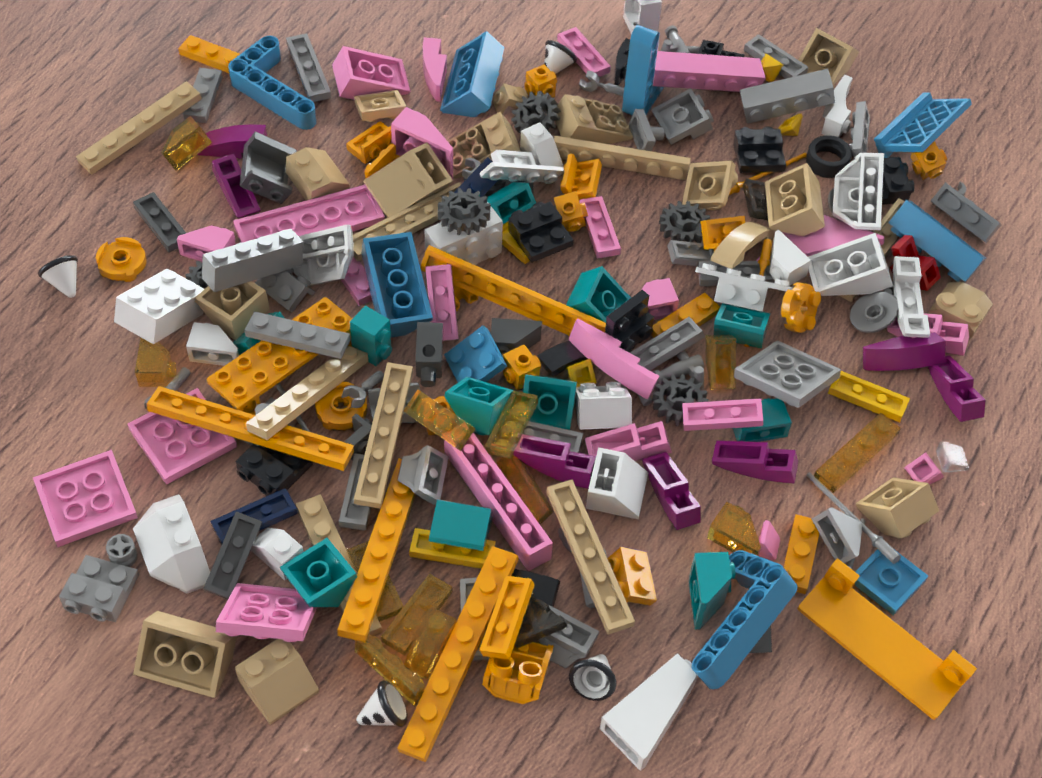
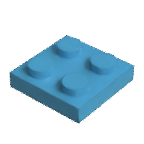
(476, 357)
(889, 583)

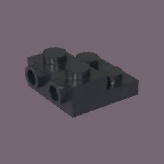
(759, 150)
(896, 181)
(539, 231)
(631, 322)
(270, 468)

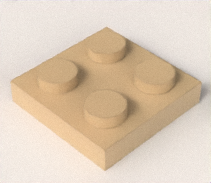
(379, 105)

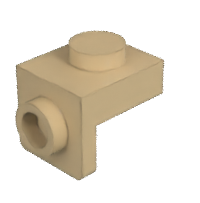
(508, 96)

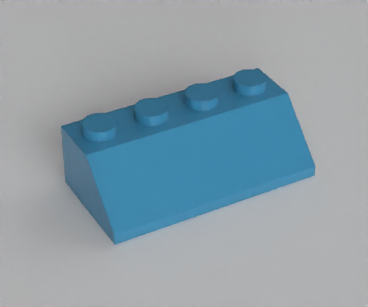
(473, 77)
(936, 241)
(396, 281)

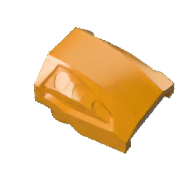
(521, 675)

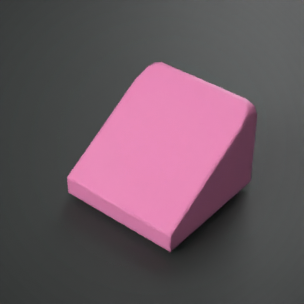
(924, 470)
(769, 541)

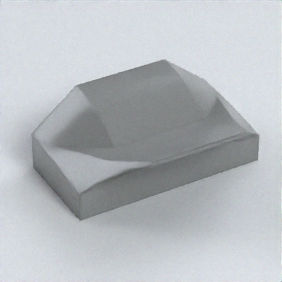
(424, 473)
(570, 642)

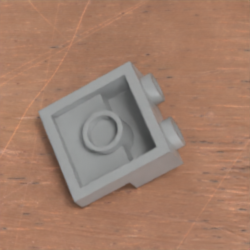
(683, 116)
(98, 589)

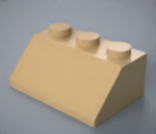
(795, 202)
(183, 653)

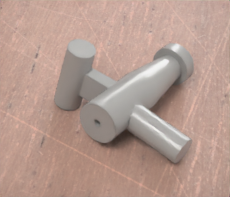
(676, 43)
(687, 365)

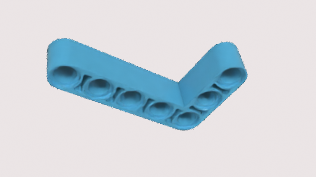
(640, 71)
(250, 77)
(767, 596)

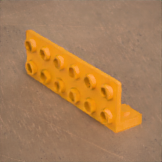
(270, 363)
(883, 643)

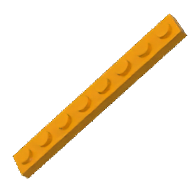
(509, 293)
(233, 423)
(377, 560)
(457, 656)

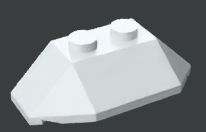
(859, 192)
(326, 255)
(172, 545)

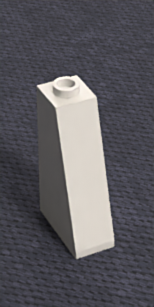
(647, 712)

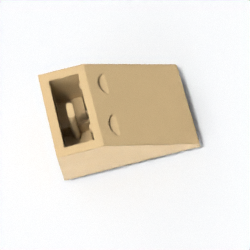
(592, 121)
(482, 141)
(408, 180)

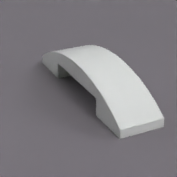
(908, 296)

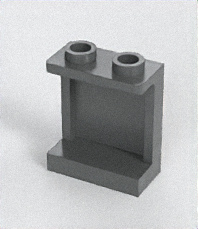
(265, 168)

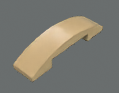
(740, 240)

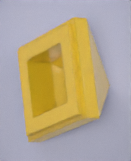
(771, 67)
(791, 125)
(582, 372)

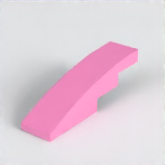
(611, 359)

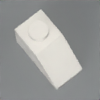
(541, 144)
(787, 260)
(210, 345)
(276, 548)

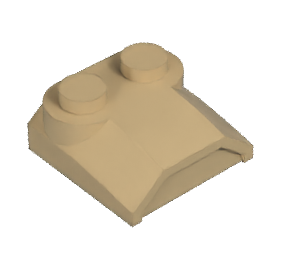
(710, 184)
(962, 305)

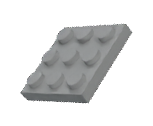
(787, 374)

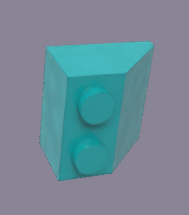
(597, 294)
(478, 403)
(709, 584)

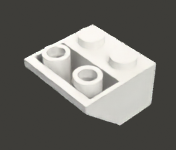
(603, 406)
(616, 484)

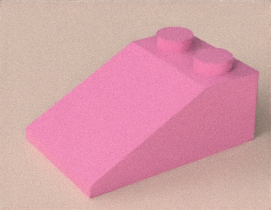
(368, 73)
(415, 129)

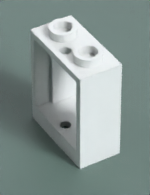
(642, 13)

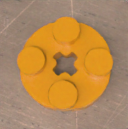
(121, 270)
(800, 307)
(338, 418)

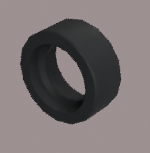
(828, 144)

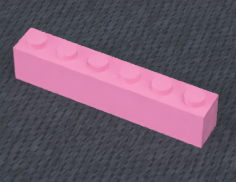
(707, 71)
(507, 508)

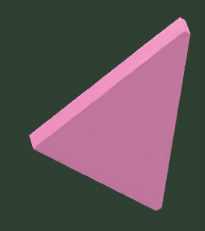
(832, 235)

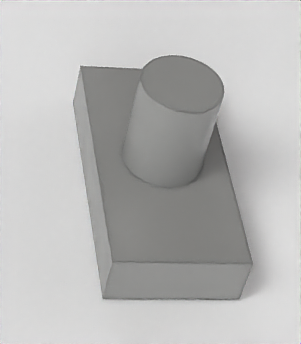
(643, 134)

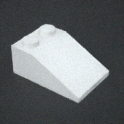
(850, 268)

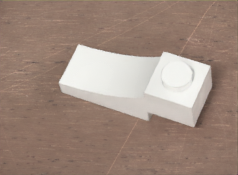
(837, 114)

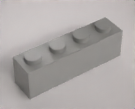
(787, 96)
(252, 260)

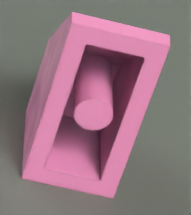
(204, 241)
(662, 298)

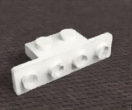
(519, 166)
(742, 290)

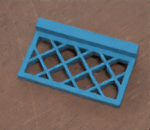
(919, 124)

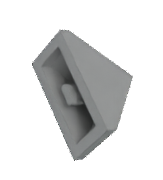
(839, 533)

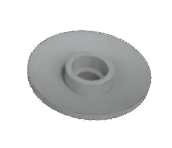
(874, 312)

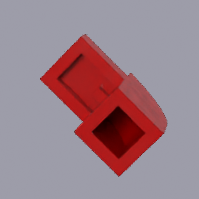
(929, 270)

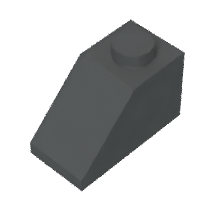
(513, 333)

